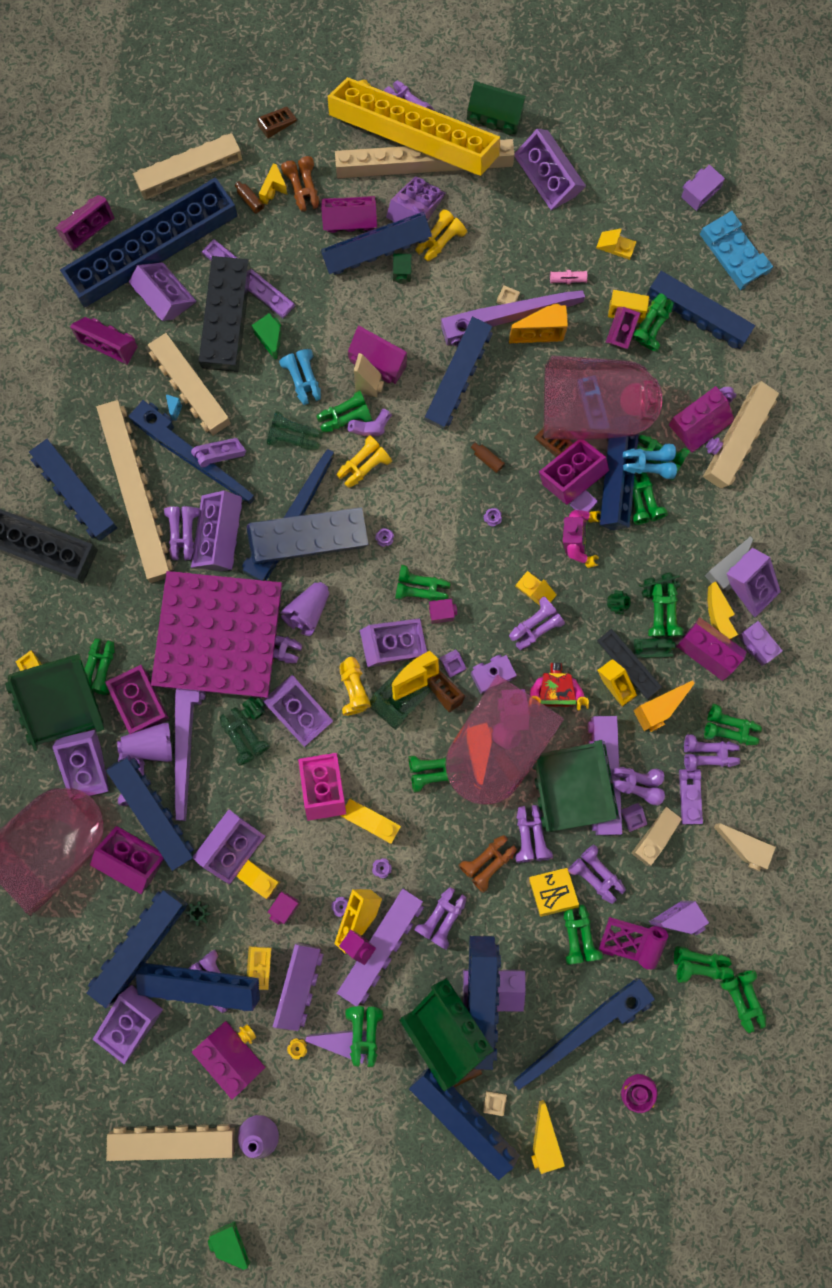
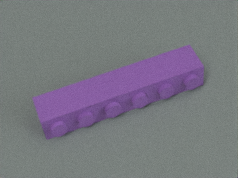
(606, 729)
(385, 940)

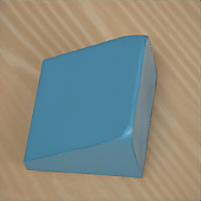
(174, 406)

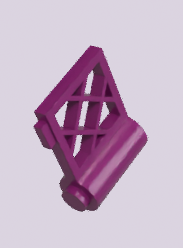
(649, 947)

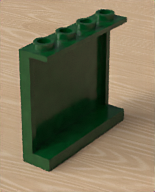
(54, 700)
(575, 787)
(446, 1035)

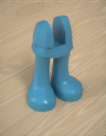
(304, 357)
(665, 454)

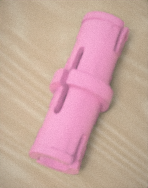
(580, 276)

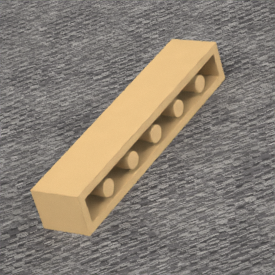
(187, 166)
(189, 384)
(741, 435)
(170, 1143)

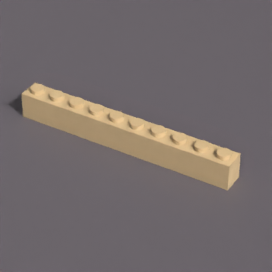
(404, 161)
(134, 492)

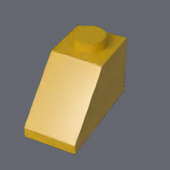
(617, 682)
(258, 879)

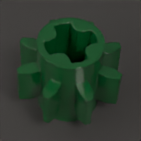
(618, 602)
(253, 708)
(202, 909)

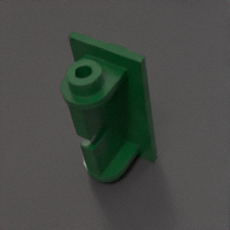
(649, 584)
(654, 647)

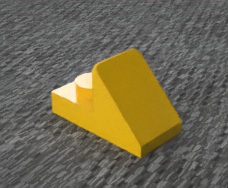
(272, 182)
(613, 243)
(535, 588)

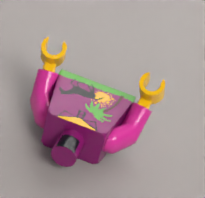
(575, 536)

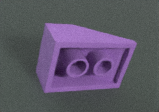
(754, 581)
(393, 642)
(298, 710)
(82, 762)
(127, 1024)

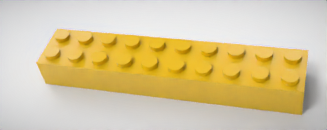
(414, 126)

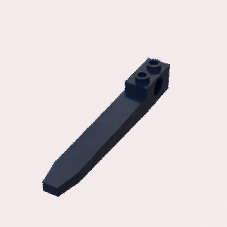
(162, 433)
(298, 508)
(611, 1009)

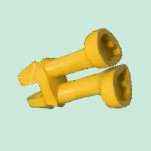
(455, 228)
(379, 456)
(350, 675)

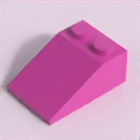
(321, 786)

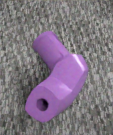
(372, 428)

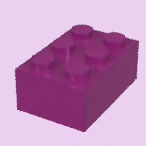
(574, 471)
(137, 700)

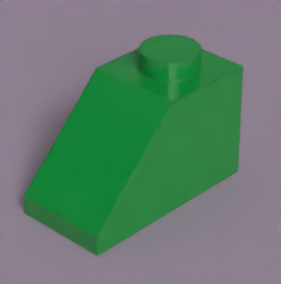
(268, 333)
(228, 1246)

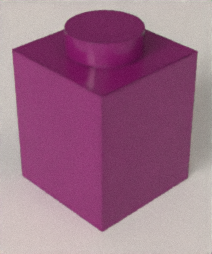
(442, 611)
(357, 947)

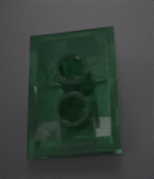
(396, 711)

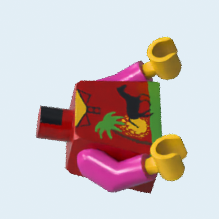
(558, 689)

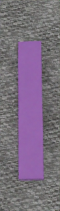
(257, 286)

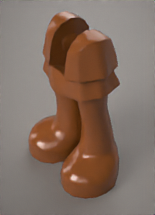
(305, 166)
(471, 867)

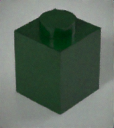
(401, 268)

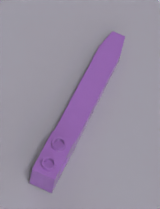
(505, 313)
(183, 734)

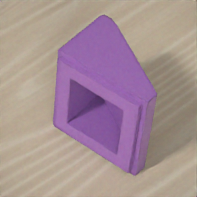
(584, 502)
(453, 663)
(634, 817)

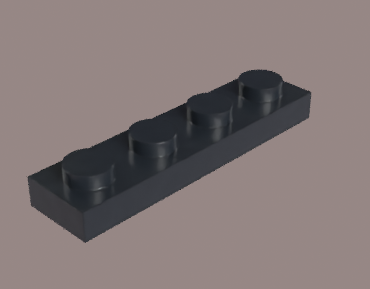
(635, 669)

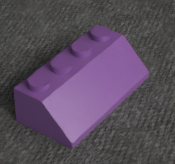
(549, 169)
(217, 531)
(297, 987)

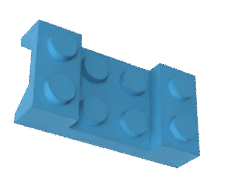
(735, 250)

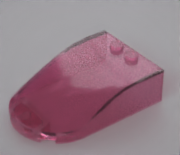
(598, 398)
(499, 743)
(48, 845)

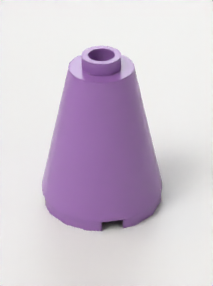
(306, 608)
(148, 744)
(258, 1137)

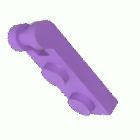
(218, 451)
(690, 797)

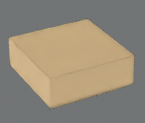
(507, 295)
(494, 1103)

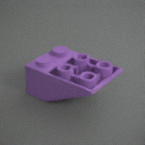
(413, 199)

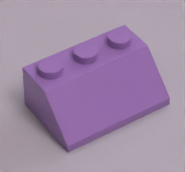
(161, 290)
(228, 847)
(682, 917)
(510, 991)

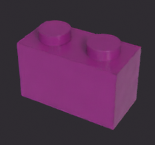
(622, 327)
(283, 908)

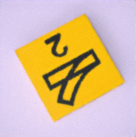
(553, 892)

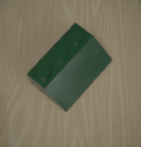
(495, 108)

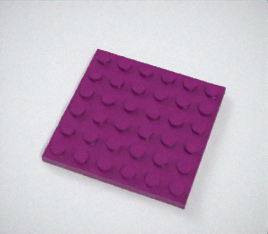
(217, 634)

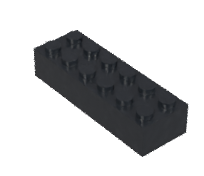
(225, 314)
(45, 547)

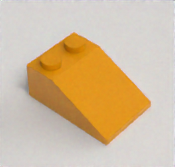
(542, 326)
(655, 712)

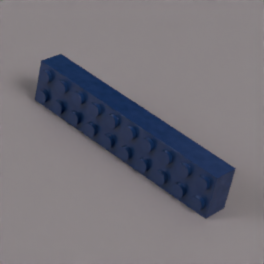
(149, 242)

